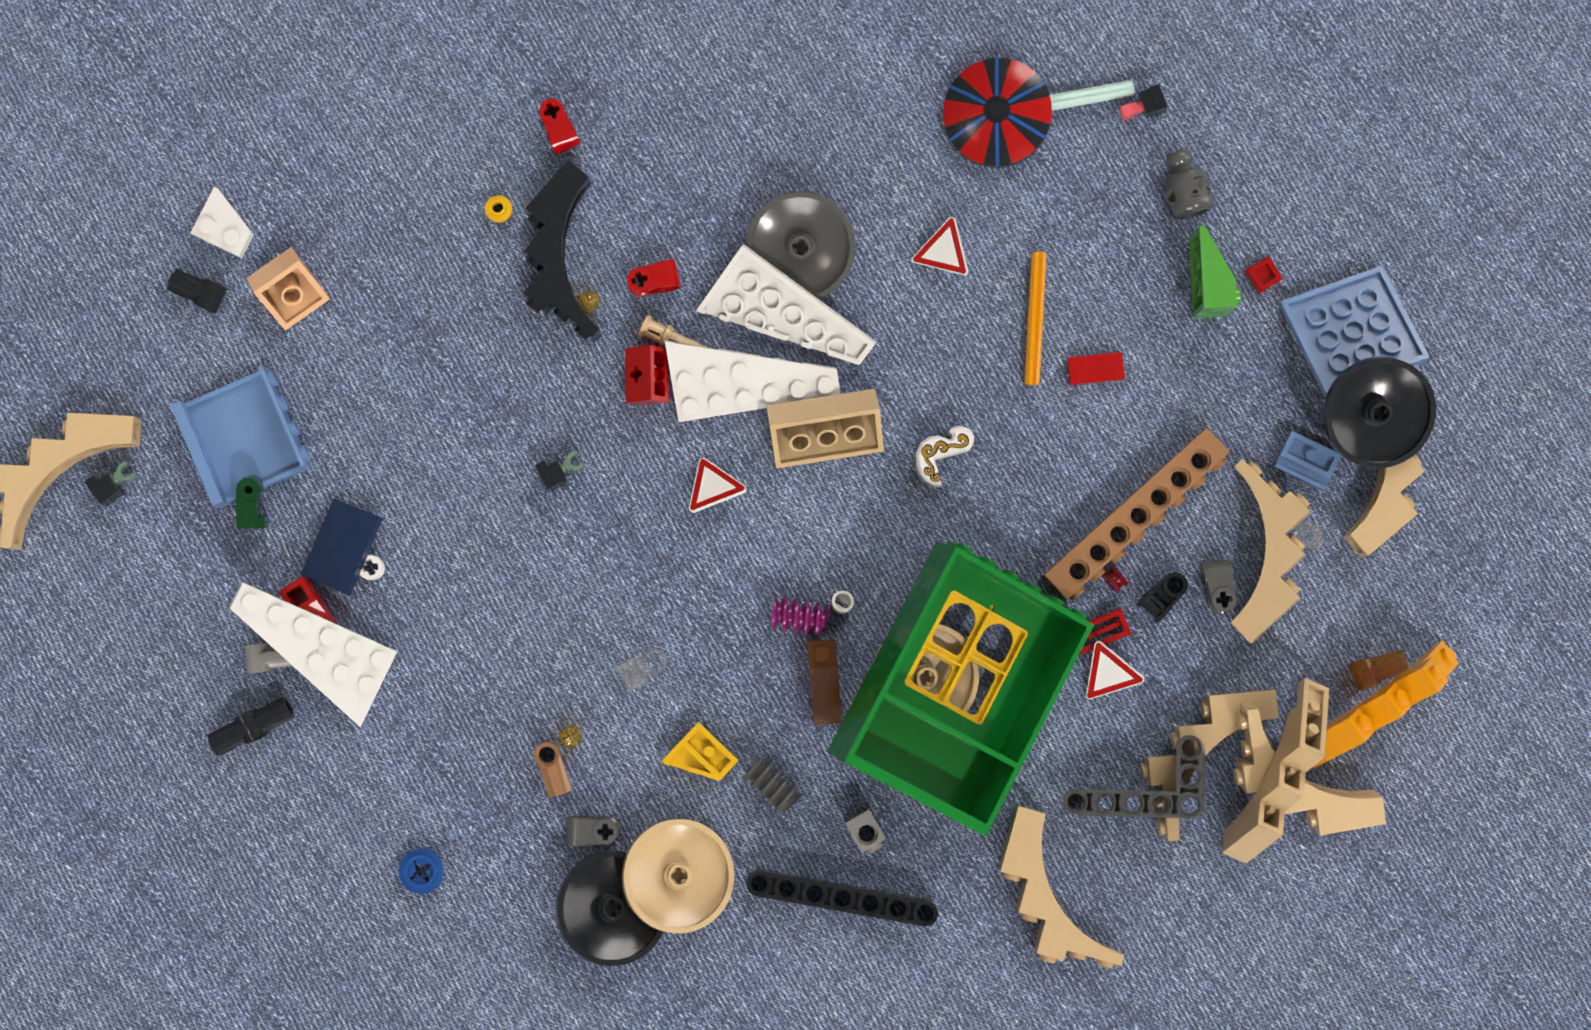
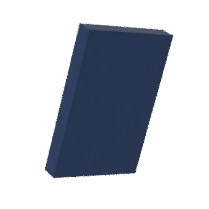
(341, 546)

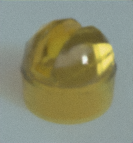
(588, 301)
(570, 736)

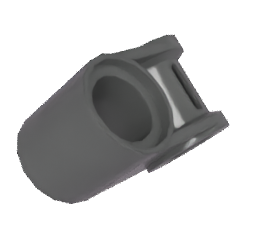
(1217, 580)
(587, 830)

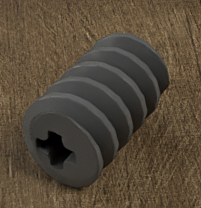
(772, 785)

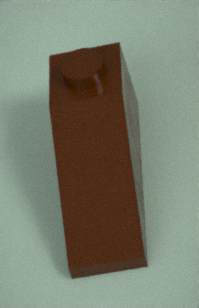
(824, 681)

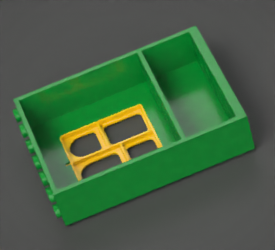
(921, 739)

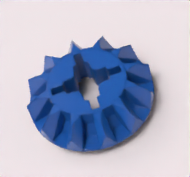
(408, 869)

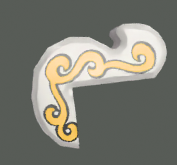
(938, 448)

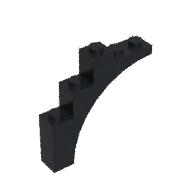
(552, 211)

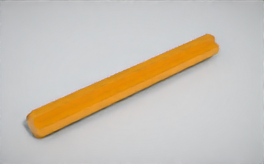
(1035, 318)

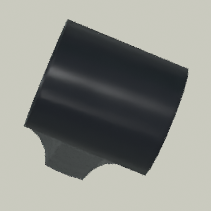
(202, 292)

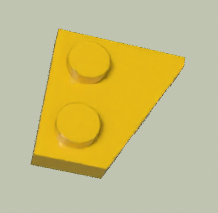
(701, 754)

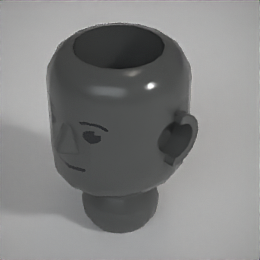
(1188, 187)

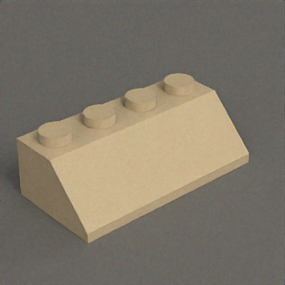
(825, 428)

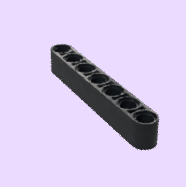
(854, 904)

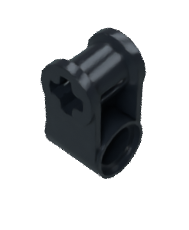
(1162, 597)

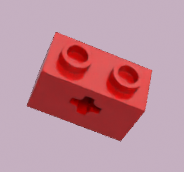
(646, 375)

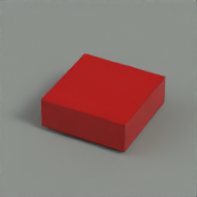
(1263, 275)

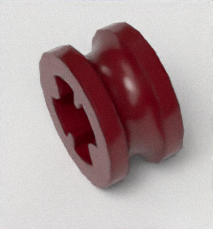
(1114, 579)

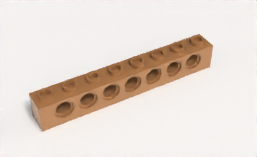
(1203, 445)

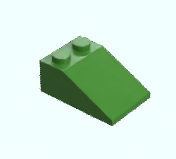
(1211, 279)

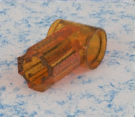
(1371, 671)

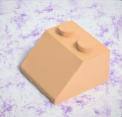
(287, 288)

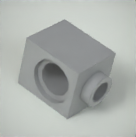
(859, 820)

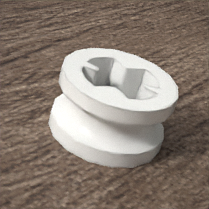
(381, 568)

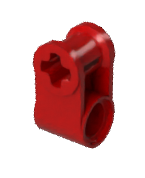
(559, 129)
(657, 278)

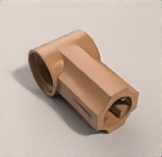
(553, 771)

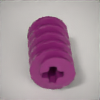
(799, 616)

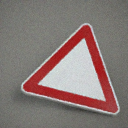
(944, 250)
(712, 486)
(1109, 673)

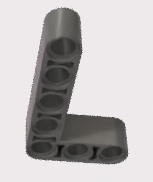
(1148, 798)

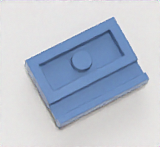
(1307, 460)

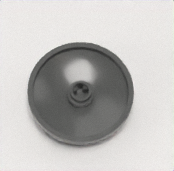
(805, 240)

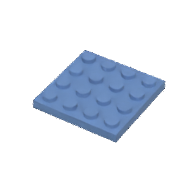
(1352, 323)

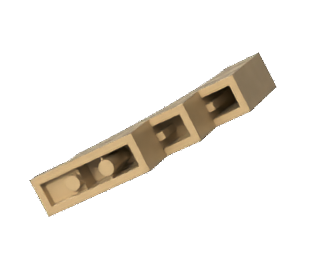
(1284, 783)

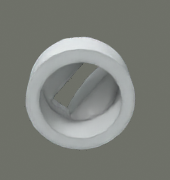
(845, 598)

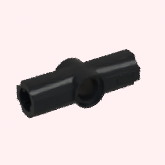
(250, 726)

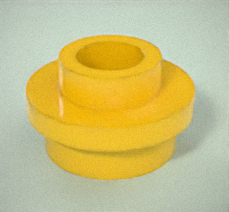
(501, 216)

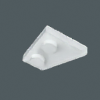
(222, 225)

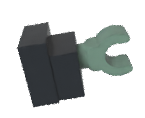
(553, 474)
(107, 487)

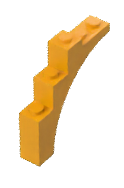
(1391, 702)

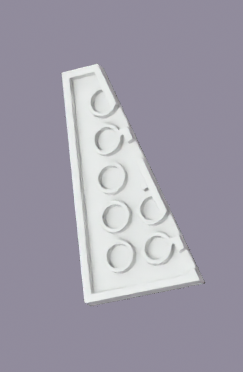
(775, 305)
(730, 382)
(331, 657)

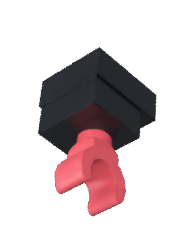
(1151, 103)

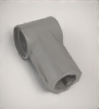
(263, 658)

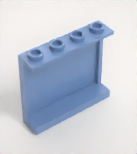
(241, 434)

